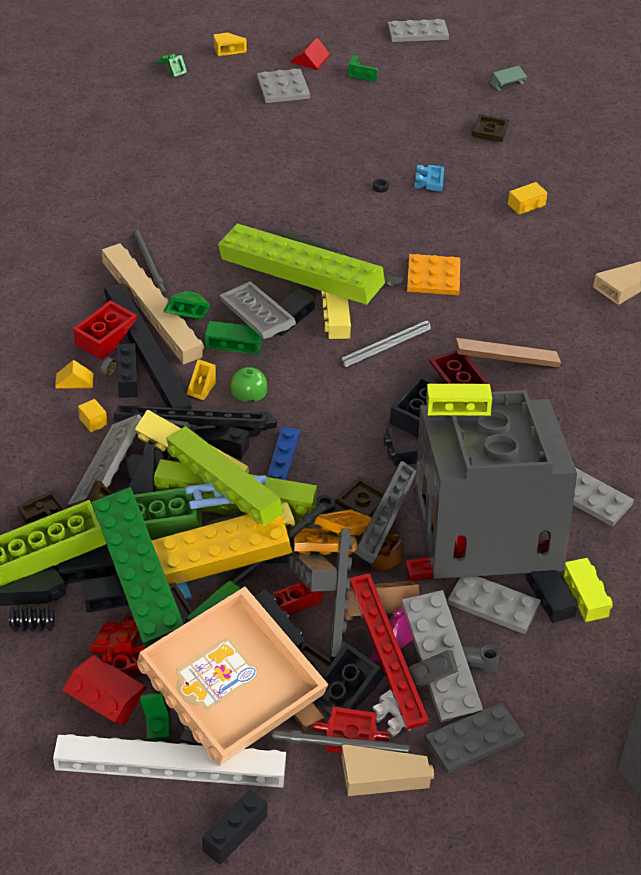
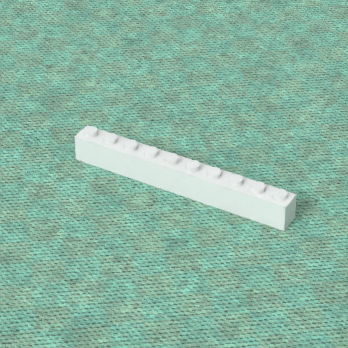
(167, 761)

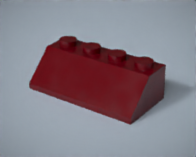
(457, 369)

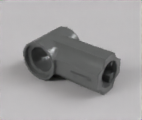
(486, 657)

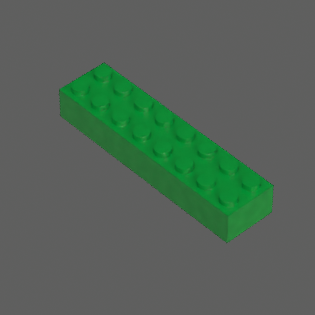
(137, 566)

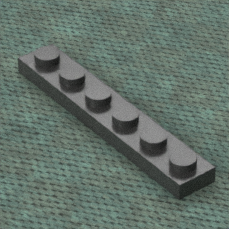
(343, 584)

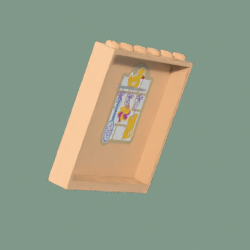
(231, 675)

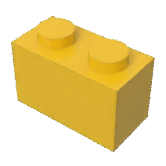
(527, 198)

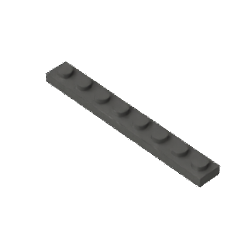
(289, 233)
(385, 512)

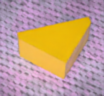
(74, 376)
(202, 380)

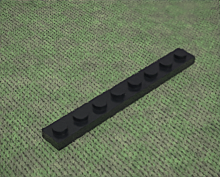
(198, 417)

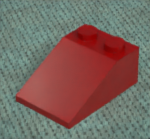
(103, 329)

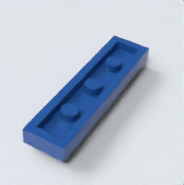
(283, 453)

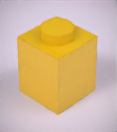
(92, 415)

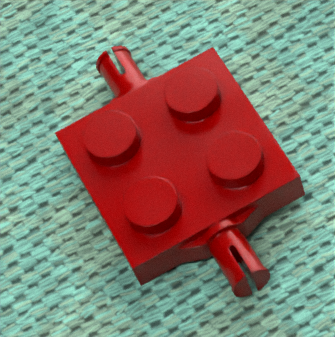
(115, 638)
(351, 725)

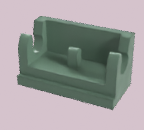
(507, 76)

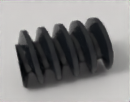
(31, 618)

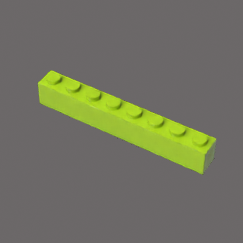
(225, 476)

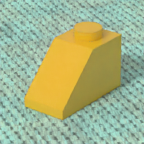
(229, 44)

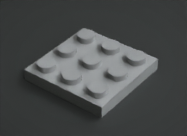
(283, 85)

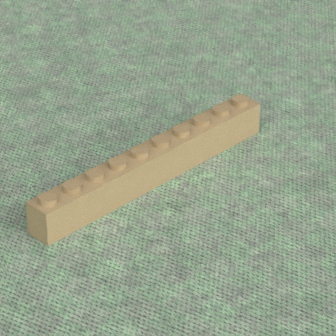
(152, 303)

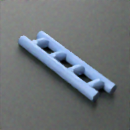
(219, 499)

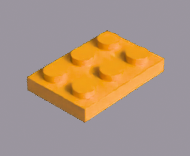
(341, 520)

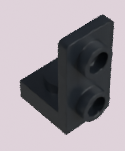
(406, 454)

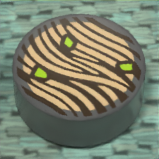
(109, 366)

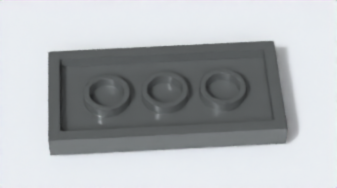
(474, 737)

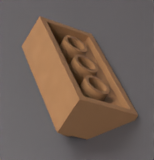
(389, 593)

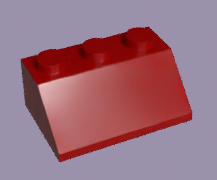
(105, 689)

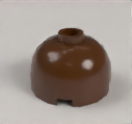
(389, 554)

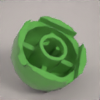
(248, 384)

